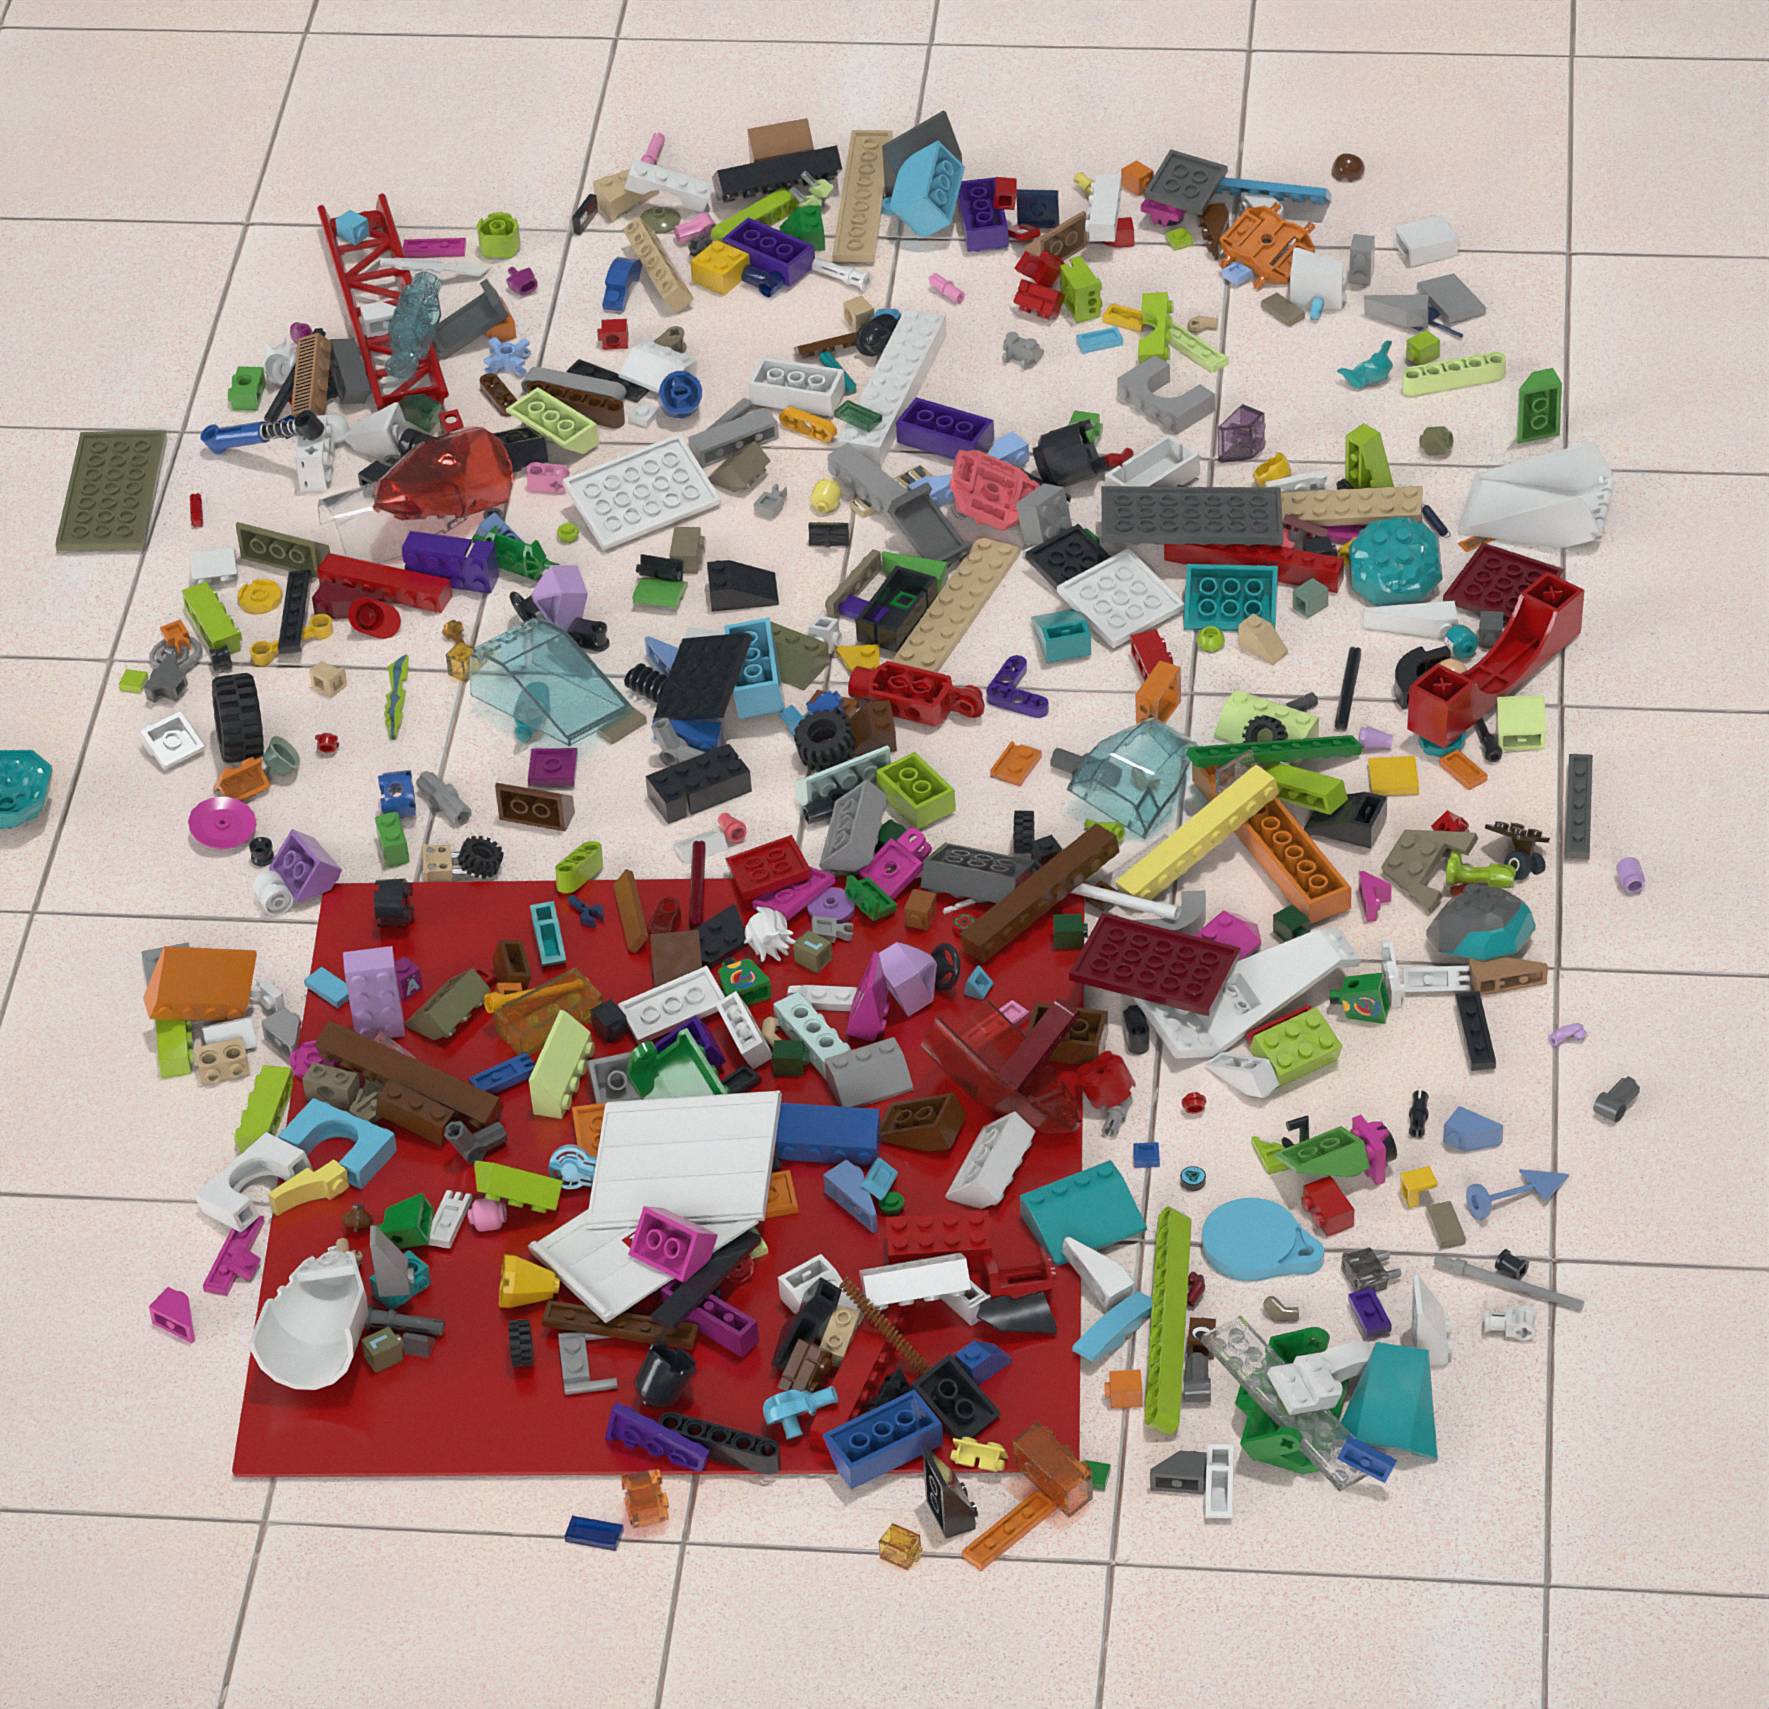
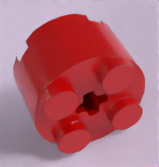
(1106, 1080)

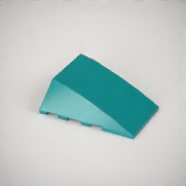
(1394, 1401)

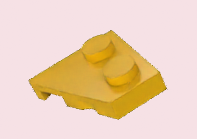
(861, 655)

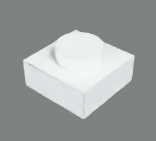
(642, 415)

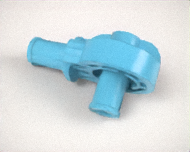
(573, 1167)
(792, 1403)

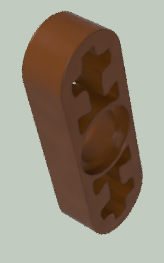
(498, 388)

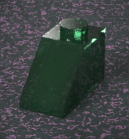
(421, 411)

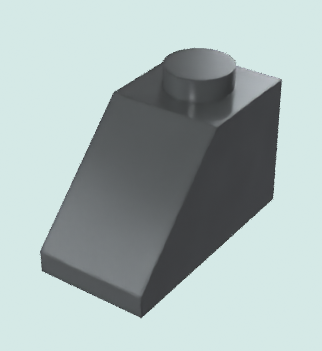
(1180, 1473)

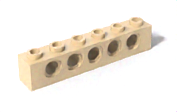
(658, 264)

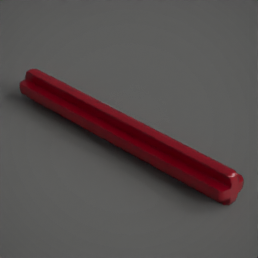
(697, 884)

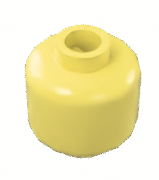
(826, 495)

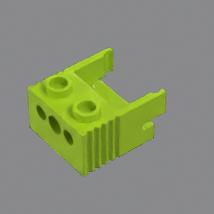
(1080, 290)

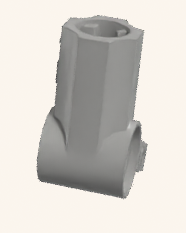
(673, 747)

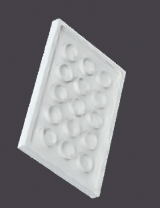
(641, 491)

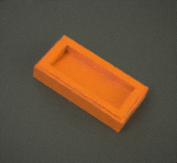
(1463, 769)

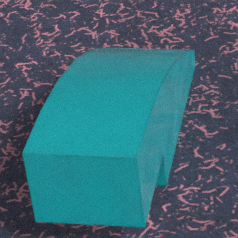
(547, 933)

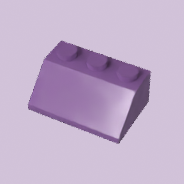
(305, 866)

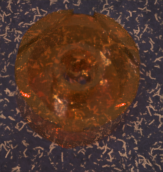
(644, 1498)

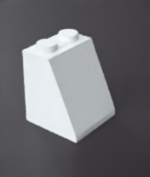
(1317, 277)

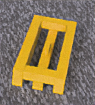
(1124, 317)

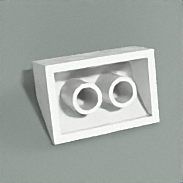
(651, 363)

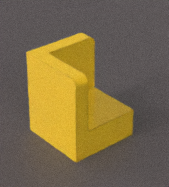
(1414, 1182)

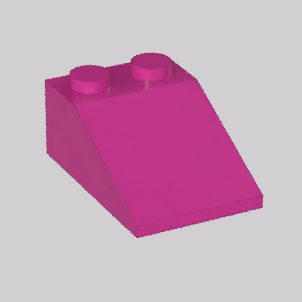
(869, 1003)

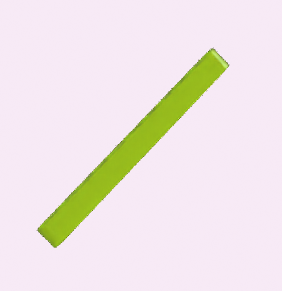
(1168, 1321)

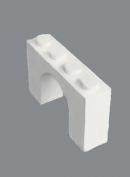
(264, 1157)

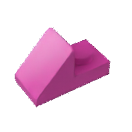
(1372, 893)

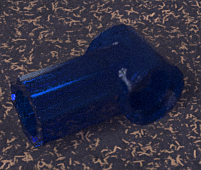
(766, 282)

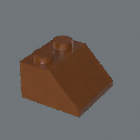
(873, 727)

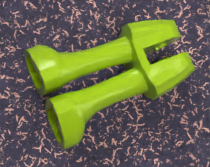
(1495, 875)

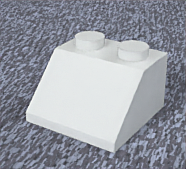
(214, 564)

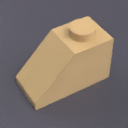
(1261, 639)

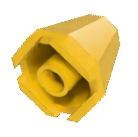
(525, 1282)

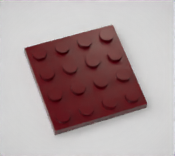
(1495, 580)

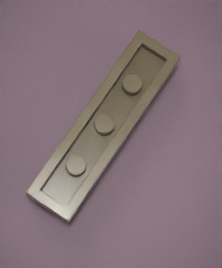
(854, 583)

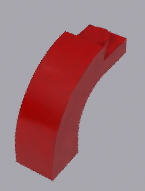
(1042, 269)

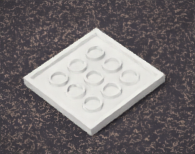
(1120, 597)

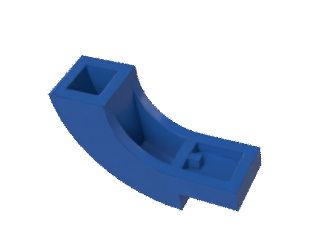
(618, 281)

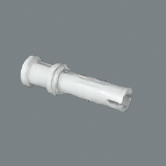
(850, 275)

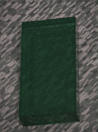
(858, 416)

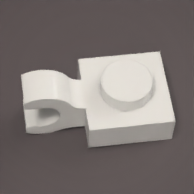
(270, 996)

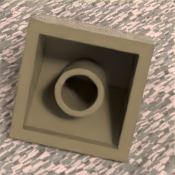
(741, 468)

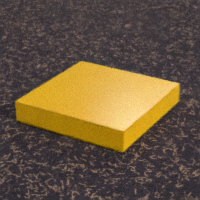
(1393, 775)

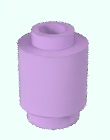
(1631, 874)

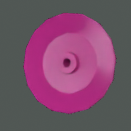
(222, 822)

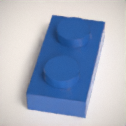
(1367, 1459)

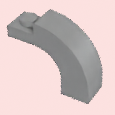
(1191, 917)

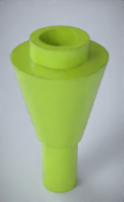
(1114, 827)

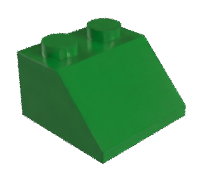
(806, 225)

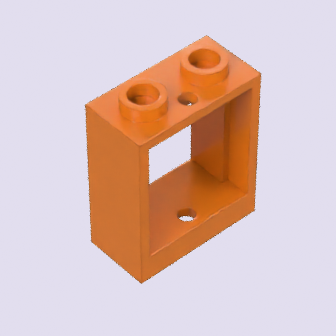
(1156, 695)

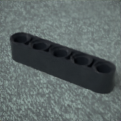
(727, 1444)

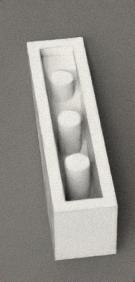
(1415, 619)

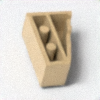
(615, 199)

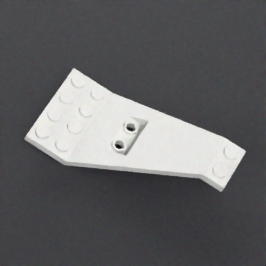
(1252, 993)

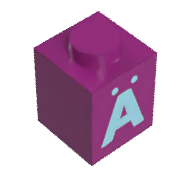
(408, 978)

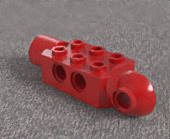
(915, 693)

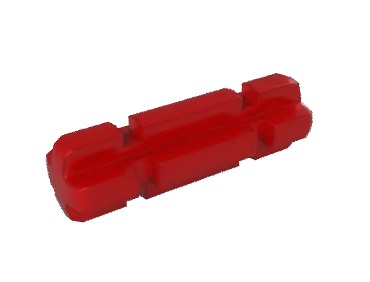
(196, 510)

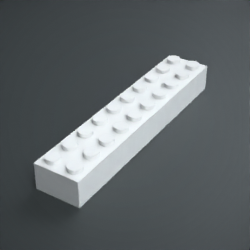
(897, 380)

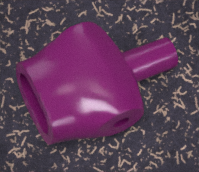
(521, 281)
(299, 330)

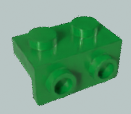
(869, 897)

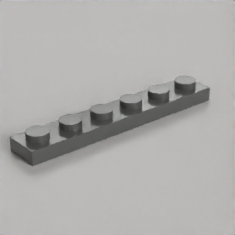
(1579, 806)

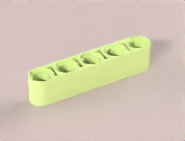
(1454, 373)

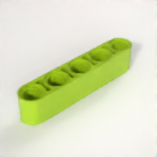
(767, 211)

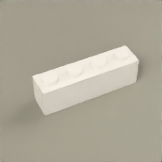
(1104, 207)

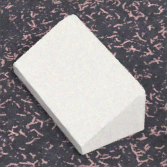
(714, 843)

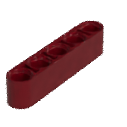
(1039, 1044)

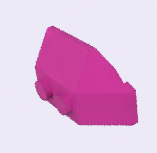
(1234, 931)

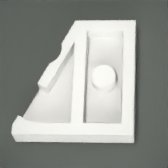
(1391, 974)

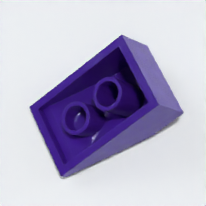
(702, 1036)

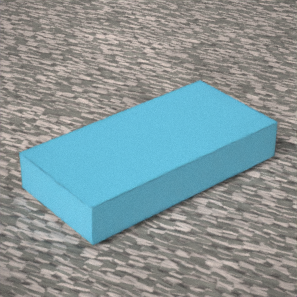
(1099, 340)
(328, 987)
(879, 1178)

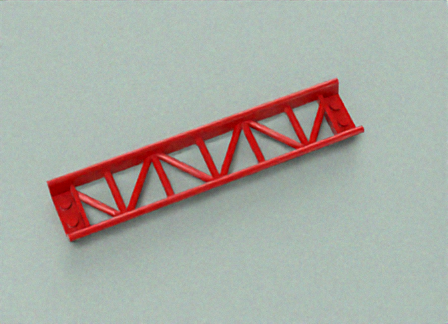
(352, 279)

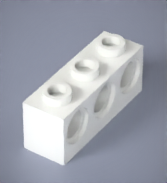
(744, 1030)

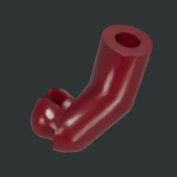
(1197, 1289)

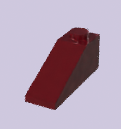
(336, 599)

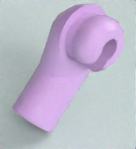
(1566, 1031)

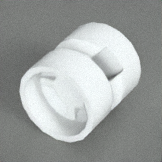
(272, 893)

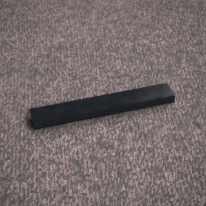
(295, 612)
(705, 1281)

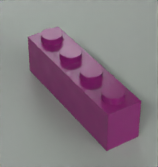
(720, 1321)

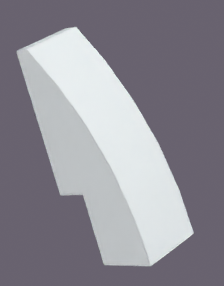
(1219, 1481)

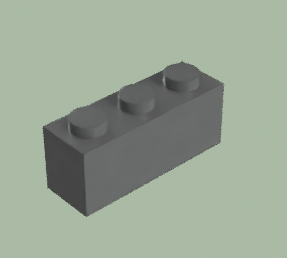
(349, 372)

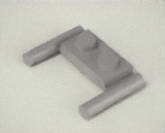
(575, 1364)

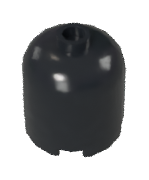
(664, 1375)

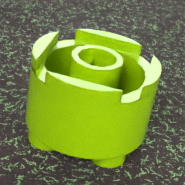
(498, 235)

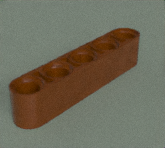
(598, 408)

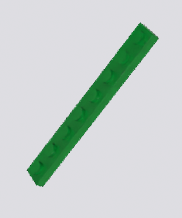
(1276, 750)

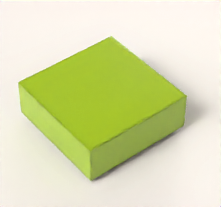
(133, 680)

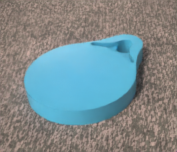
(1258, 1241)

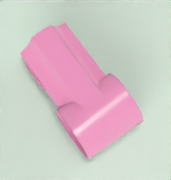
(700, 225)

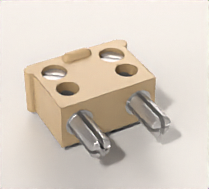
(438, 863)

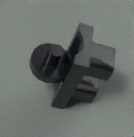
(828, 534)

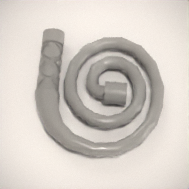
(187, 663)

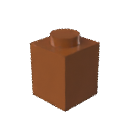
(920, 909)

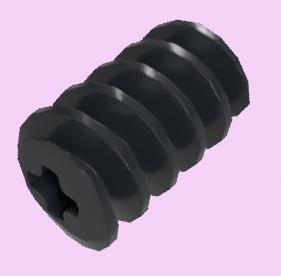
(646, 681)

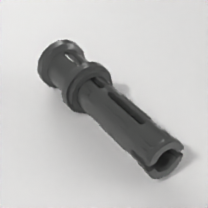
(395, 1321)

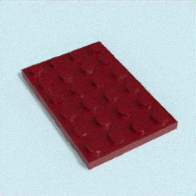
(1155, 964)

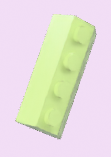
(556, 421)
(1242, 707)
(560, 1066)

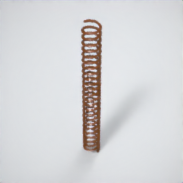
(889, 1332)

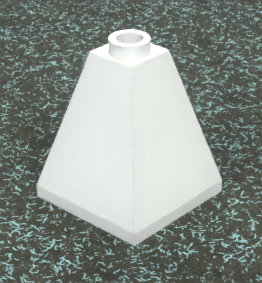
(379, 432)

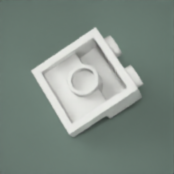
(171, 740)
(1306, 1384)

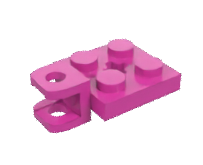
(904, 856)

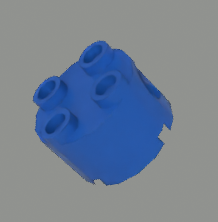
(680, 394)
(393, 783)

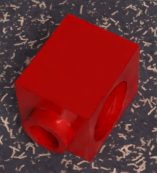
(613, 334)

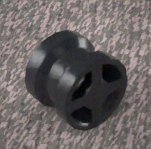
(220, 657)
(261, 851)

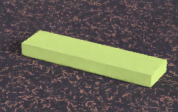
(1197, 349)

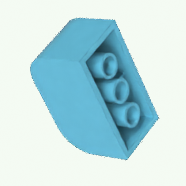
(927, 189)
(759, 682)

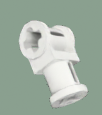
(1512, 1322)

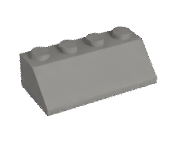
(854, 828)

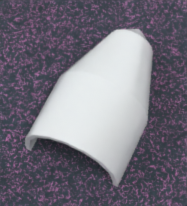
(312, 1323)

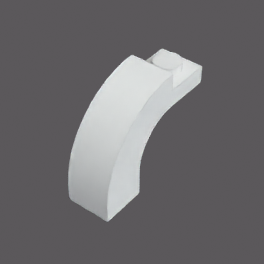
(1347, 1359)

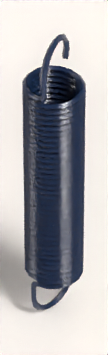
(1435, 521)

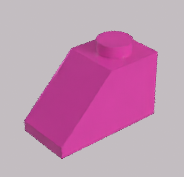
(173, 1313)

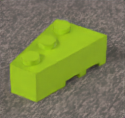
(1366, 459)

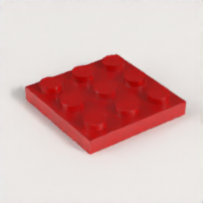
(768, 867)

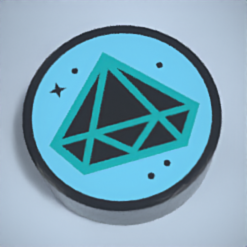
(1193, 1178)

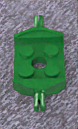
(518, 556)

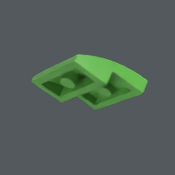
(659, 592)

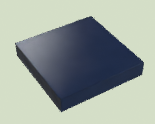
(1038, 208)

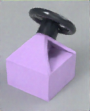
(557, 595)
(914, 973)

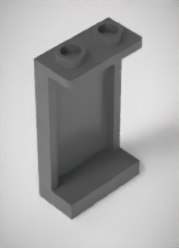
(470, 321)
(927, 526)

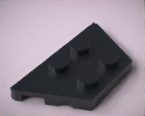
(721, 937)

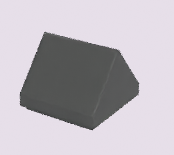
(418, 1344)

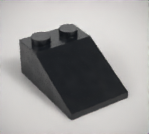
(523, 446)
(740, 586)
(955, 1399)
(947, 1497)

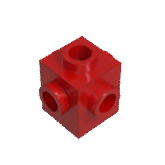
(1450, 822)

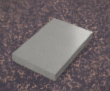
(1451, 298)

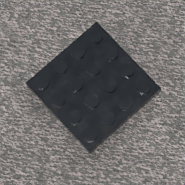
(703, 677)

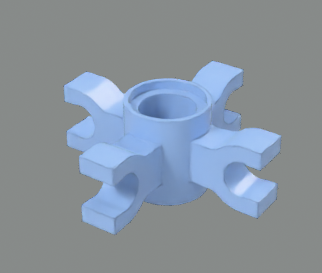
(507, 356)

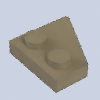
(365, 1104)

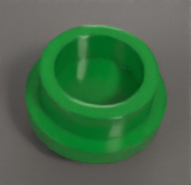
(892, 1203)

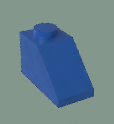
(982, 1360)

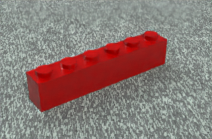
(393, 583)

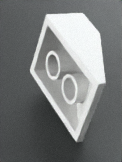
(1429, 1324)

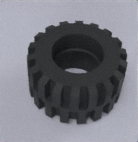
(821, 727)

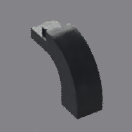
(1412, 667)

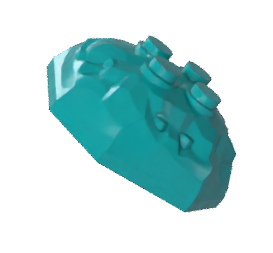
(1395, 562)
(23, 786)

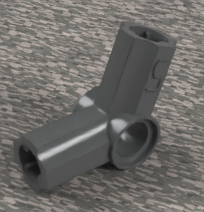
(474, 1146)

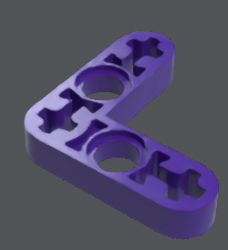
(1002, 693)

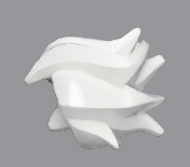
(279, 361)
(768, 933)

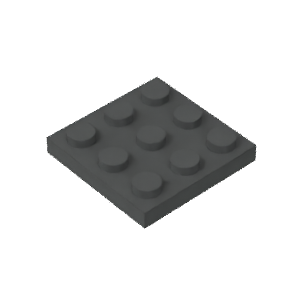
(1186, 182)

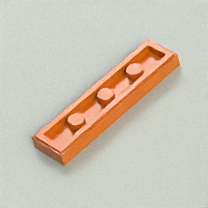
(1009, 1530)

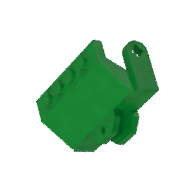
(674, 1072)
(1262, 1436)

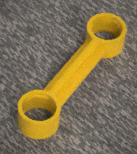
(271, 649)

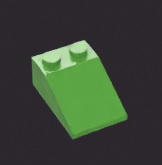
(1329, 1154)

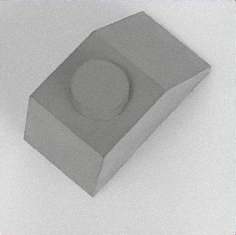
(283, 1031)

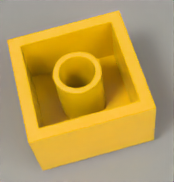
(719, 267)

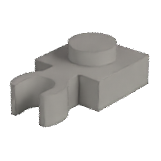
(771, 502)
(828, 929)

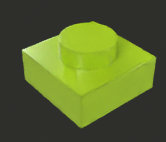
(1179, 238)

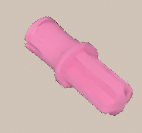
(946, 288)

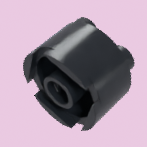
(393, 902)

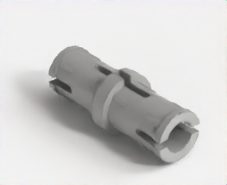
(1115, 1116)

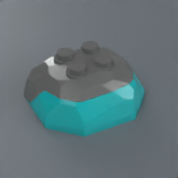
(1482, 924)

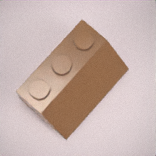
(779, 140)
(1062, 240)

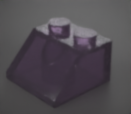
(1241, 435)

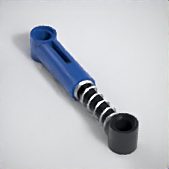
(222, 438)

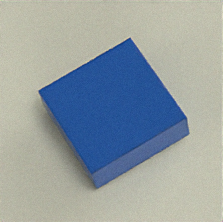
(1146, 1155)

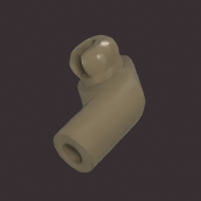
(1279, 1311)

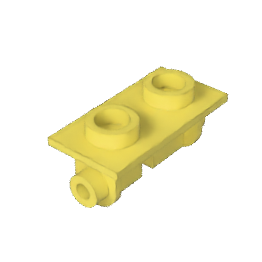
(989, 1454)

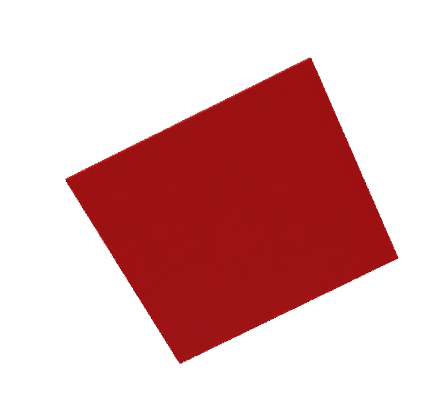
(466, 1402)

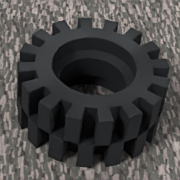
(1261, 723)
(1023, 831)
(485, 866)
(521, 1343)

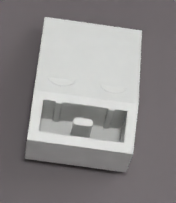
(797, 1281)

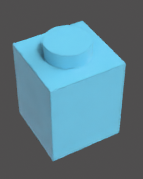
(352, 227)

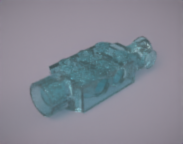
(413, 325)

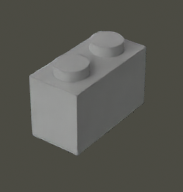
(1362, 259)

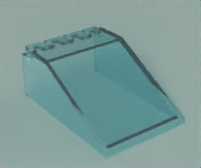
(545, 682)

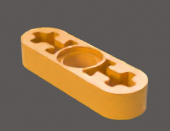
(795, 420)

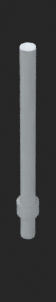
(1462, 1267)

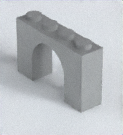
(1174, 413)

